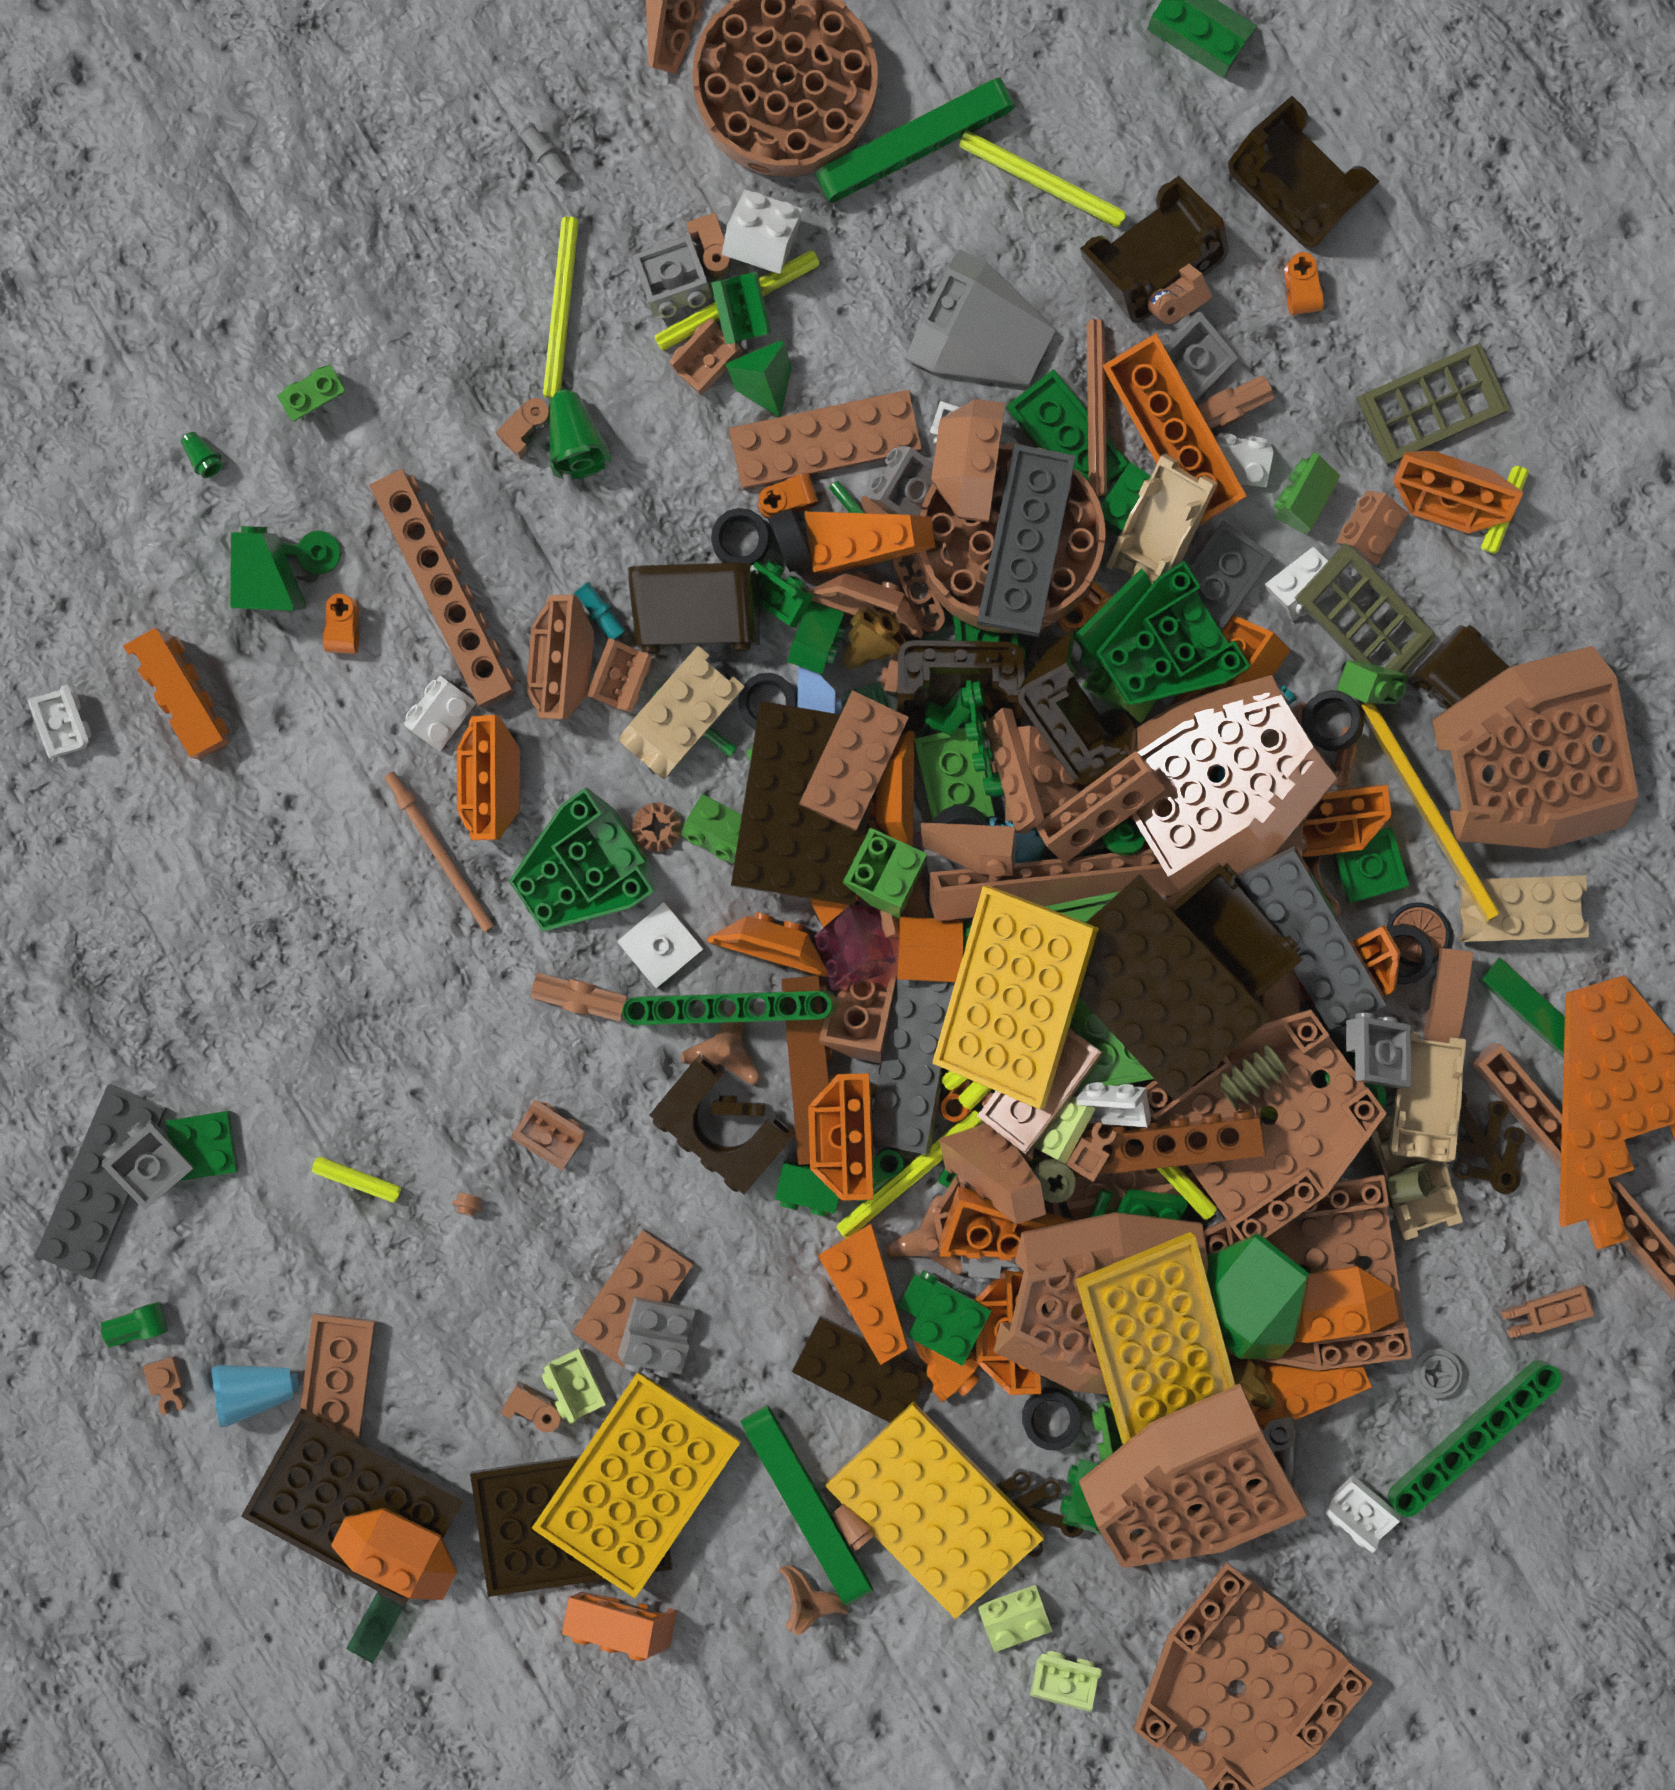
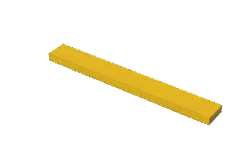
(1429, 812)

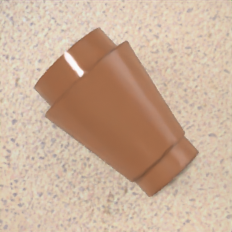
(852, 1527)

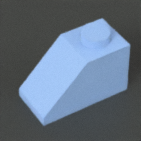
(816, 693)

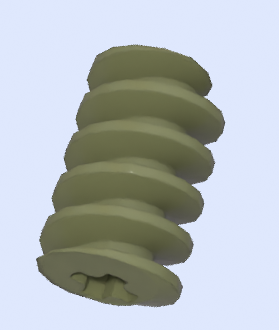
(1252, 1076)
(1064, 1186)

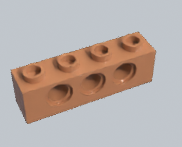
(1100, 807)

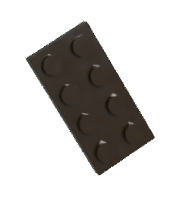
(848, 1368)

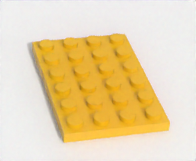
(1014, 996)
(1155, 1333)
(636, 1484)
(935, 1510)

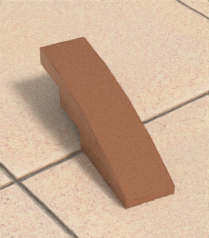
(1448, 996)

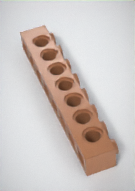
(388, 494)

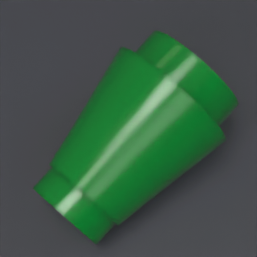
(201, 455)

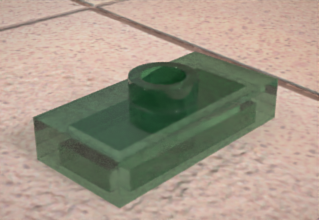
(375, 1627)

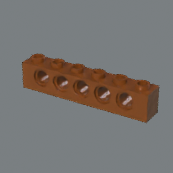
(1216, 1149)

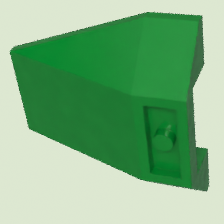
(1169, 643)
(582, 865)
(1256, 1297)

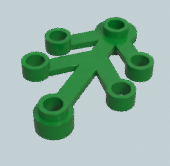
(974, 696)

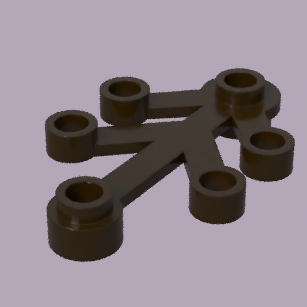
(1485, 1147)
(1031, 1497)

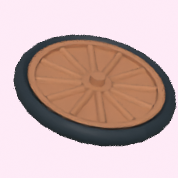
(1428, 920)

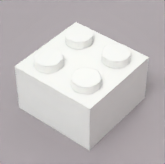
(761, 231)

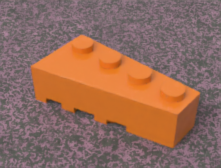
(179, 692)

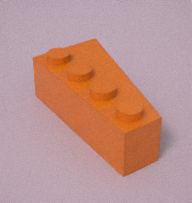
(862, 539)
(981, 1230)
(864, 1285)

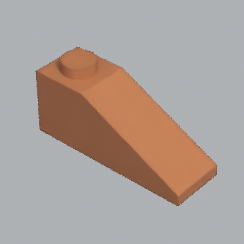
(977, 847)

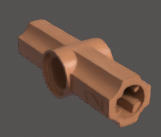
(1233, 404)
(578, 996)

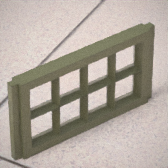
(1485, 380)
(1326, 577)

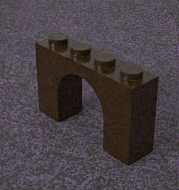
(736, 1164)

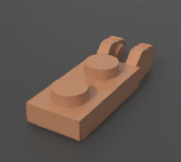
(1550, 1311)

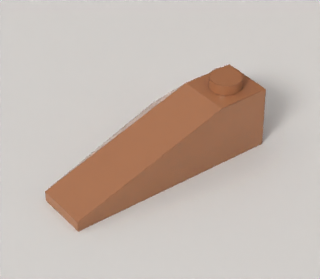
(669, 31)
(863, 1015)

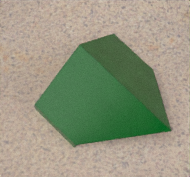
(763, 376)

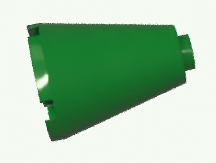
(574, 438)

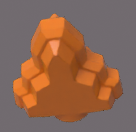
(947, 1374)

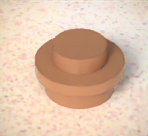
(467, 1204)

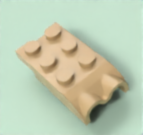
(1162, 520)
(680, 713)
(1527, 909)
(1429, 1111)
(1421, 1212)

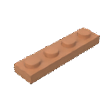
(1014, 771)

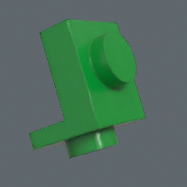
(949, 717)

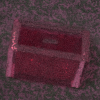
(854, 947)

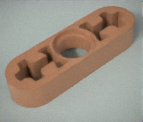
(933, 608)

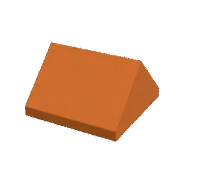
(929, 949)

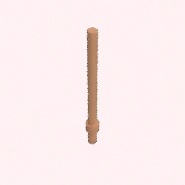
(406, 802)

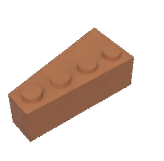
(995, 1170)

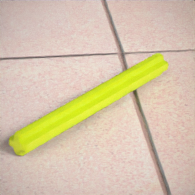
(1042, 179)
(768, 282)
(560, 306)
(901, 1182)

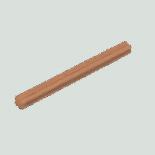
(1096, 407)

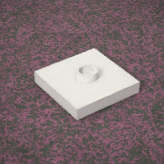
(660, 945)

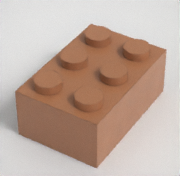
(1049, 776)

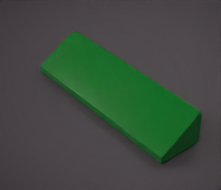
(1526, 1003)

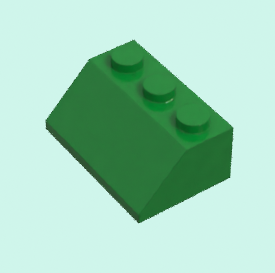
(1203, 31)
(1105, 621)

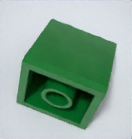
(262, 572)

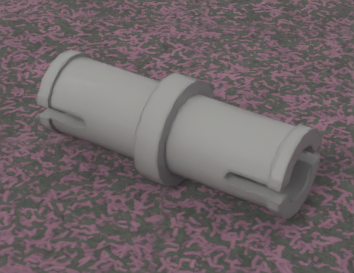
(544, 152)

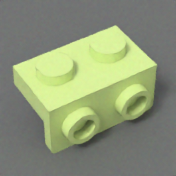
(1065, 1131)
(573, 1385)
(1014, 1618)
(1065, 1681)

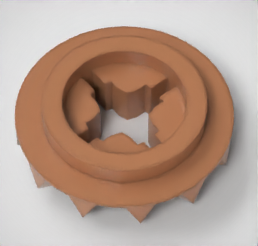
(667, 836)

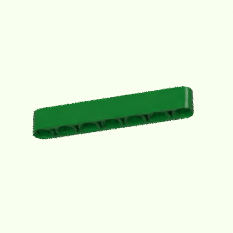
(914, 140)
(715, 1007)
(1489, 1436)
(806, 1505)

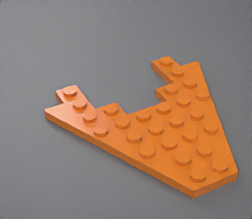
(1613, 1089)

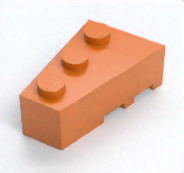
(618, 1626)

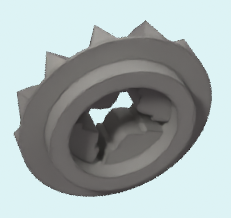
(1445, 1384)

